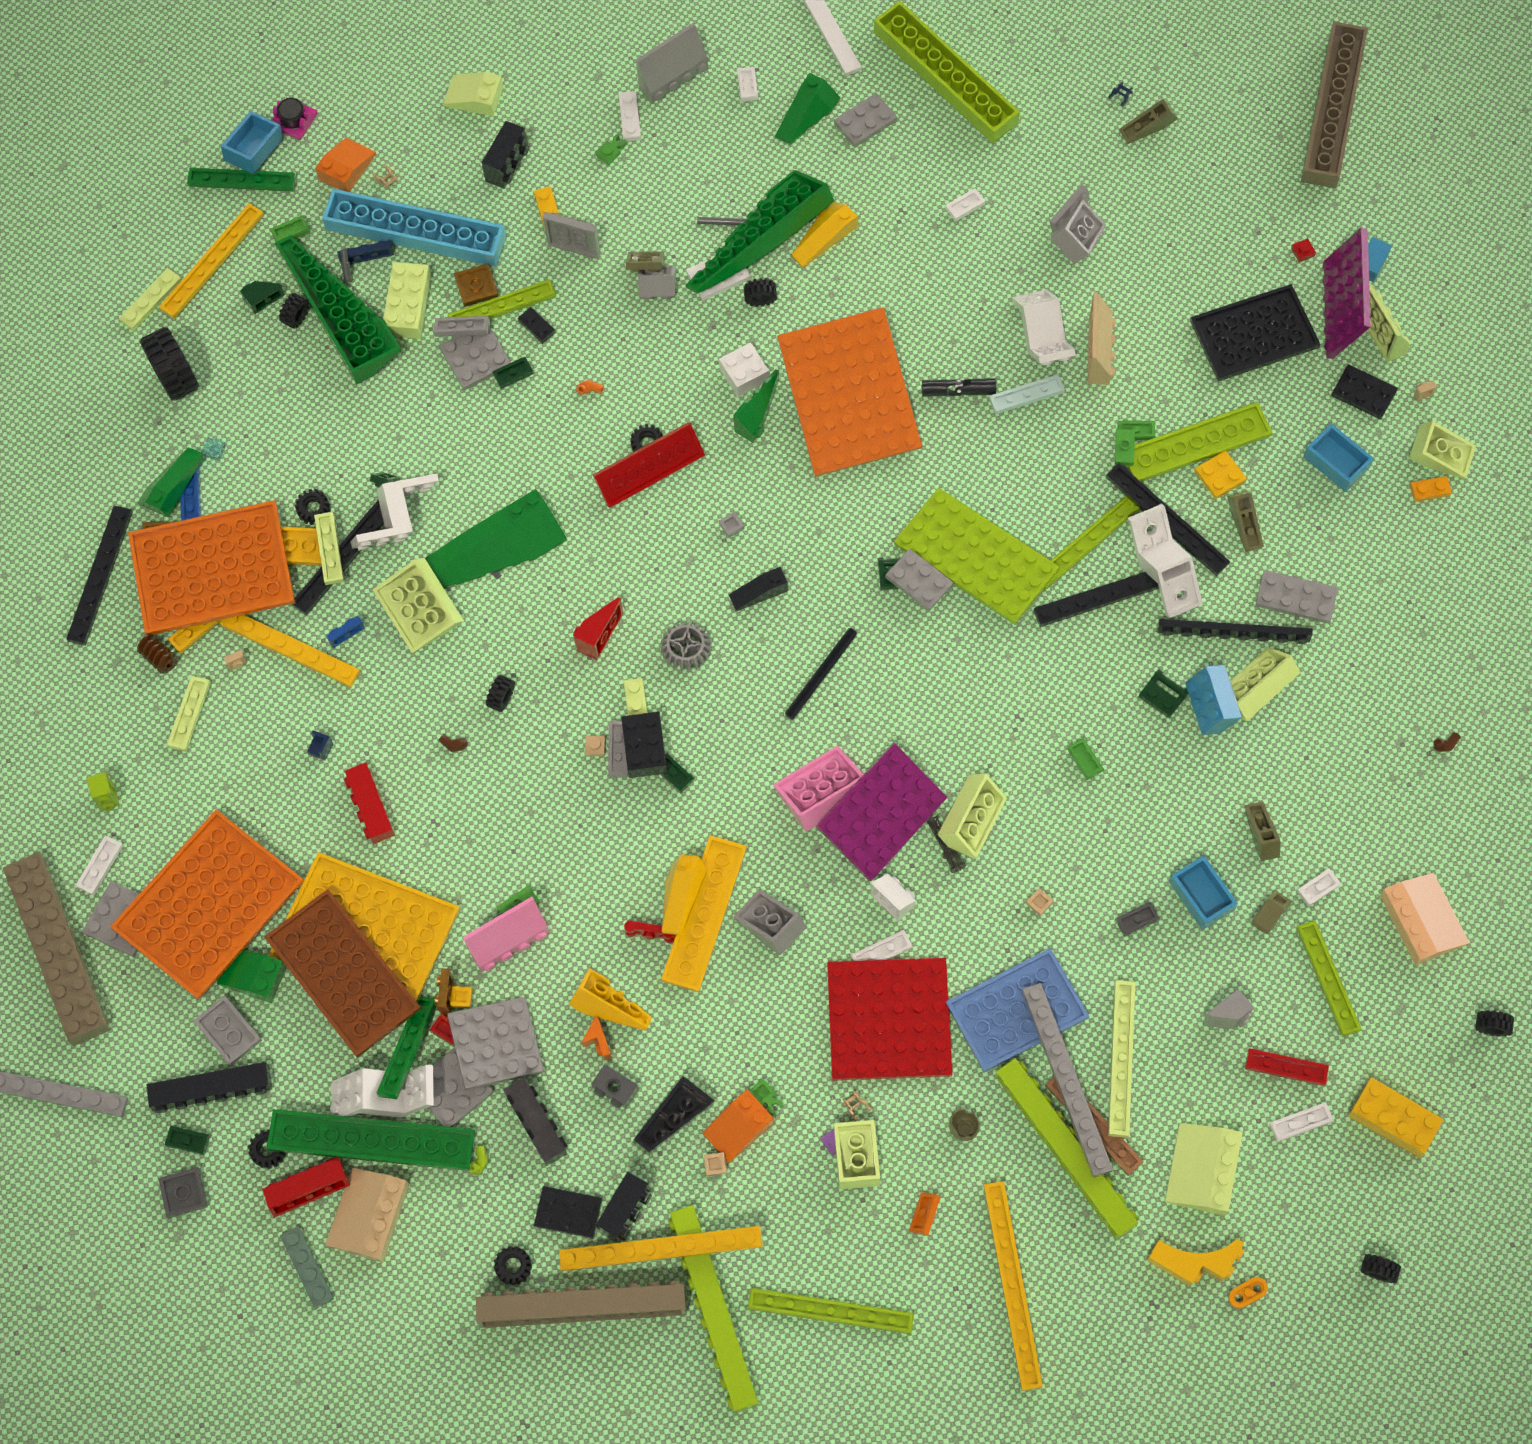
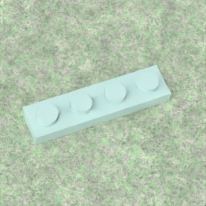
(1026, 394)

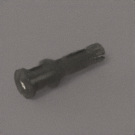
(949, 853)

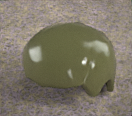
(964, 1125)

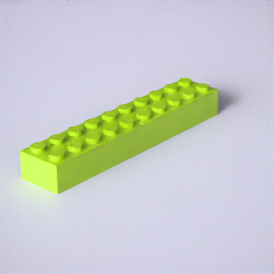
(946, 72)

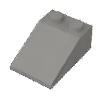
(1078, 232)
(770, 921)

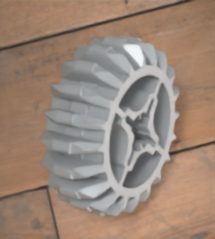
(671, 641)

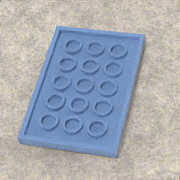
(997, 1017)

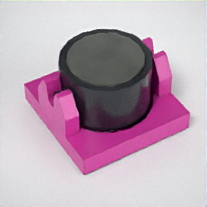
(292, 115)

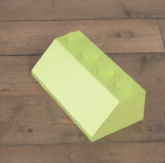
(1262, 680)
(972, 815)

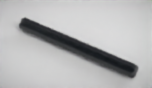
(820, 674)

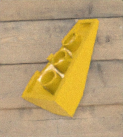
(827, 230)
(680, 891)
(600, 1000)

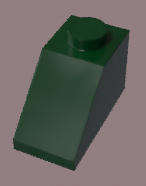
(261, 294)

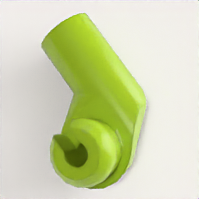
(481, 1161)

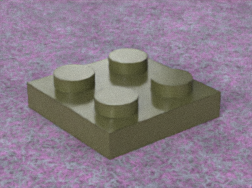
(645, 260)

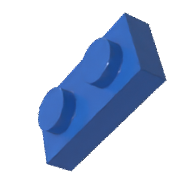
(346, 631)

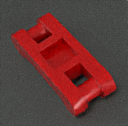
(649, 931)

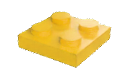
(1220, 474)

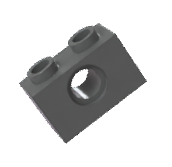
(608, 1077)

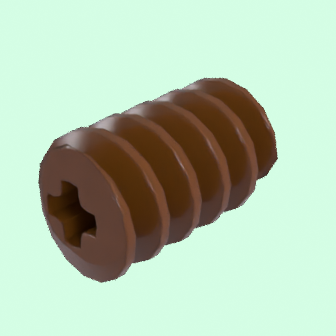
(156, 654)

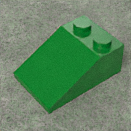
(254, 975)

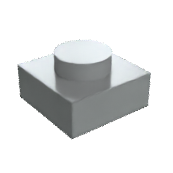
(731, 524)

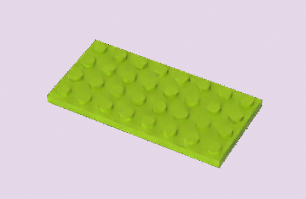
(977, 555)

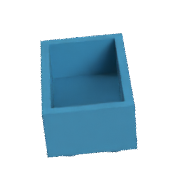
(251, 142)
(1338, 457)
(1213, 700)
(1203, 892)

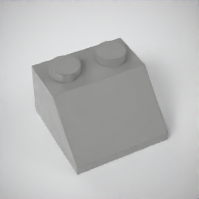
(657, 283)
(1230, 1013)

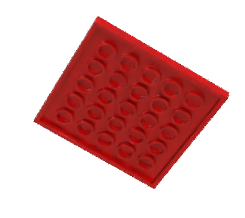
(889, 1019)

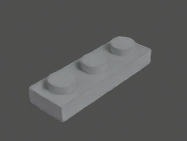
(1076, 197)
(461, 326)
(616, 755)

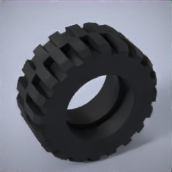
(169, 363)

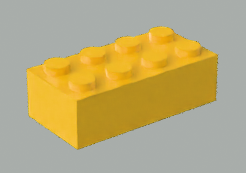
(1395, 1117)

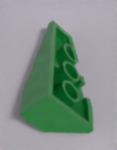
(810, 104)
(752, 414)
(168, 487)

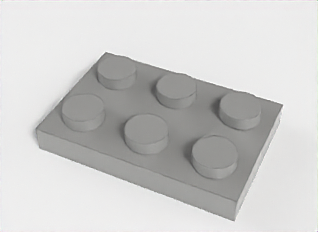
(865, 120)
(919, 580)
(227, 1030)

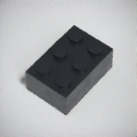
(505, 155)
(644, 744)
(624, 1208)

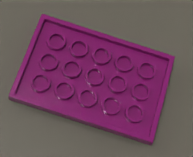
(1346, 293)
(881, 812)

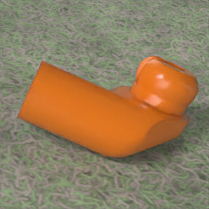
(588, 386)

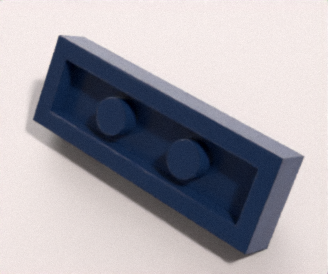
(368, 252)

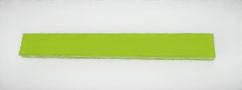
(1093, 537)
(831, 1311)

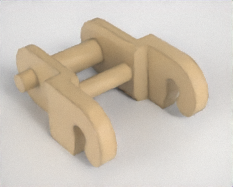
(381, 180)
(855, 1096)

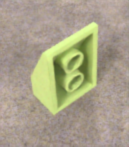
(475, 92)
(1442, 450)
(857, 1154)

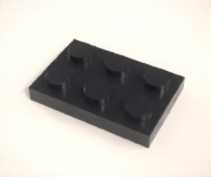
(1364, 392)
(568, 1212)

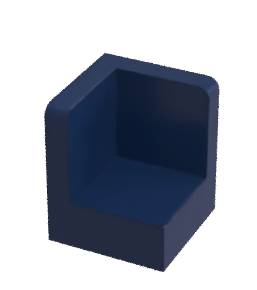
(320, 745)

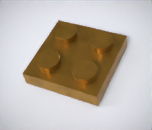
(476, 285)
(445, 982)

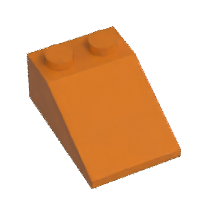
(344, 164)
(738, 1126)

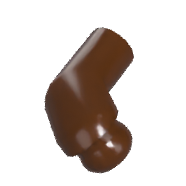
(453, 745)
(1446, 745)

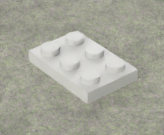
(736, 279)

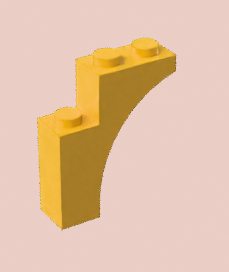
(1187, 1265)

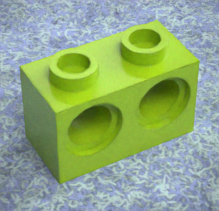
(103, 791)

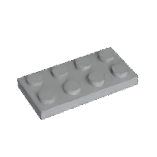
(1296, 596)

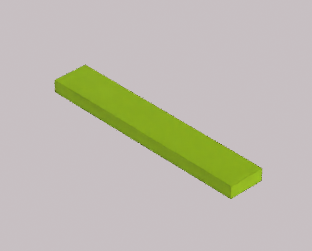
(509, 302)
(1328, 978)

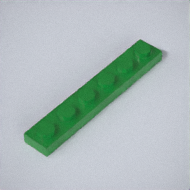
(241, 179)
(406, 1050)

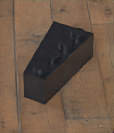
(675, 1112)
(535, 1122)

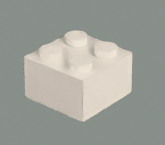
(743, 369)

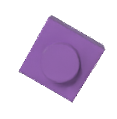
(829, 1142)

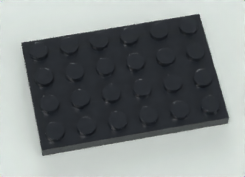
(1254, 332)

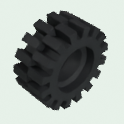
(760, 292)
(294, 310)
(638, 435)
(307, 498)
(500, 693)
(1494, 1023)
(257, 1158)
(1380, 1268)
(519, 1276)

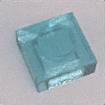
(213, 448)

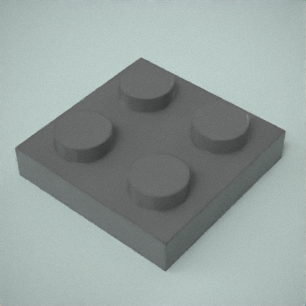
(182, 1192)

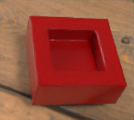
(1303, 250)

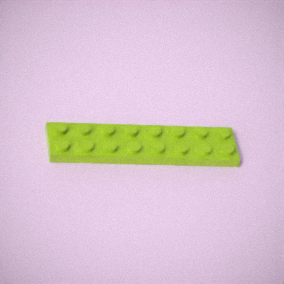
(1199, 442)

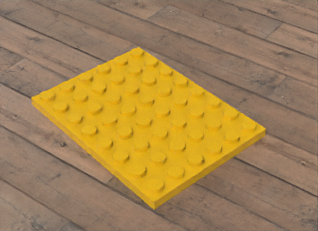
(396, 919)

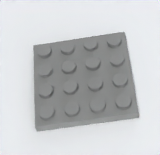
(495, 1043)

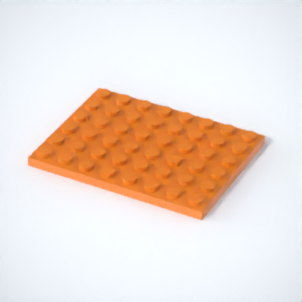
(849, 392)
(211, 568)
(207, 904)

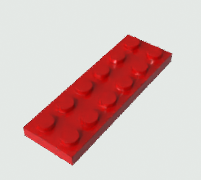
(648, 465)

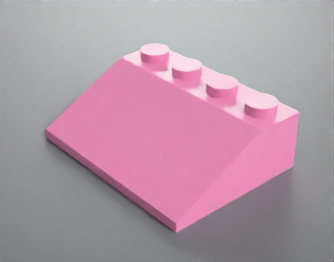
(818, 786)
(506, 935)

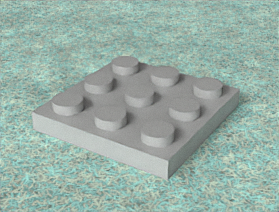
(571, 235)
(474, 357)
(109, 908)
(449, 1096)

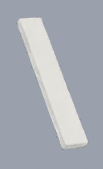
(833, 36)

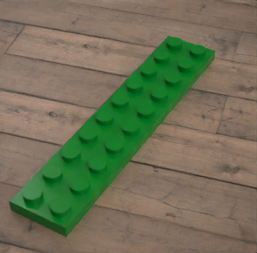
(370, 1140)

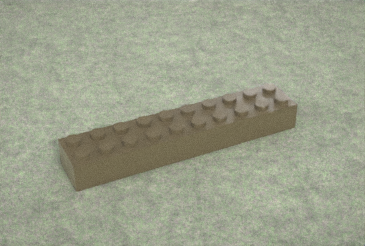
(1334, 105)
(56, 949)
(581, 1305)

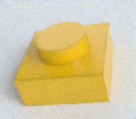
(461, 997)

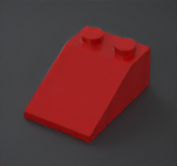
(597, 629)

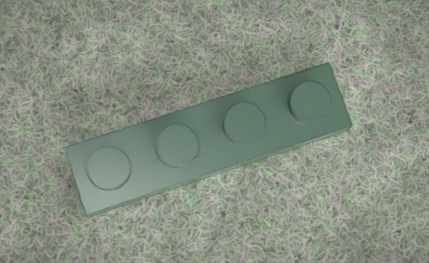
(306, 1267)

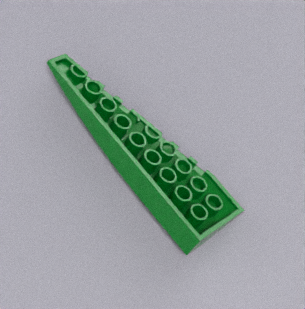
(777, 218)
(353, 328)
(502, 540)

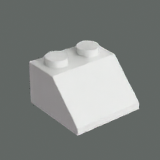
(892, 896)

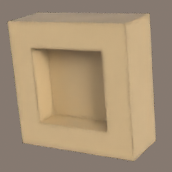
(1425, 390)
(235, 660)
(595, 746)
(1039, 902)
(715, 1164)

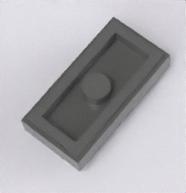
(1137, 919)

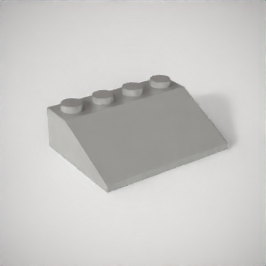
(671, 64)

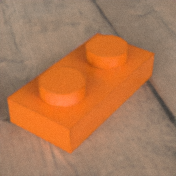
(924, 1213)

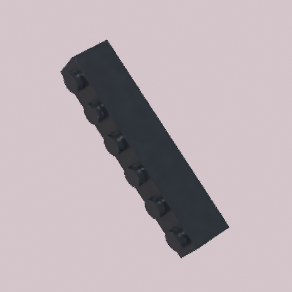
(209, 1086)

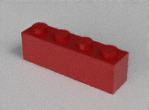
(369, 803)
(305, 1186)

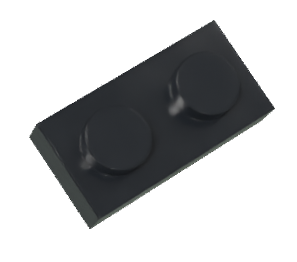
(536, 325)

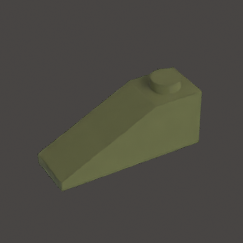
(1149, 122)
(1246, 520)
(1263, 831)

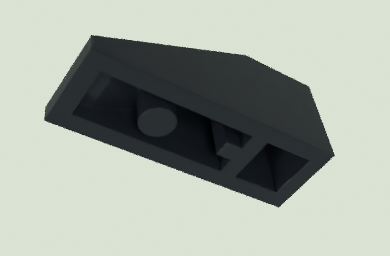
(759, 589)

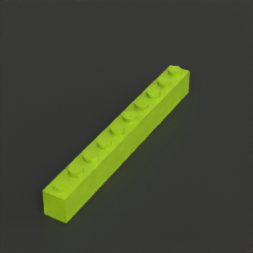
(1066, 1148)
(715, 1317)

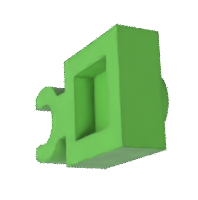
(610, 151)
(765, 1094)

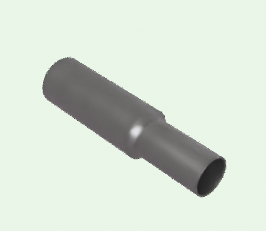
(345, 266)

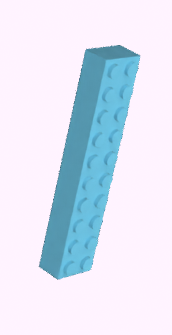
(414, 227)

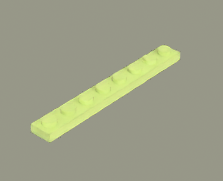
(1121, 1059)

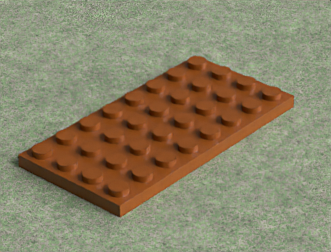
(342, 973)

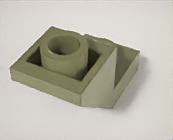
(1271, 912)

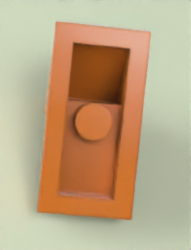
(596, 1035)

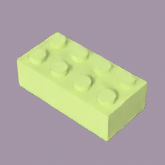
(407, 299)

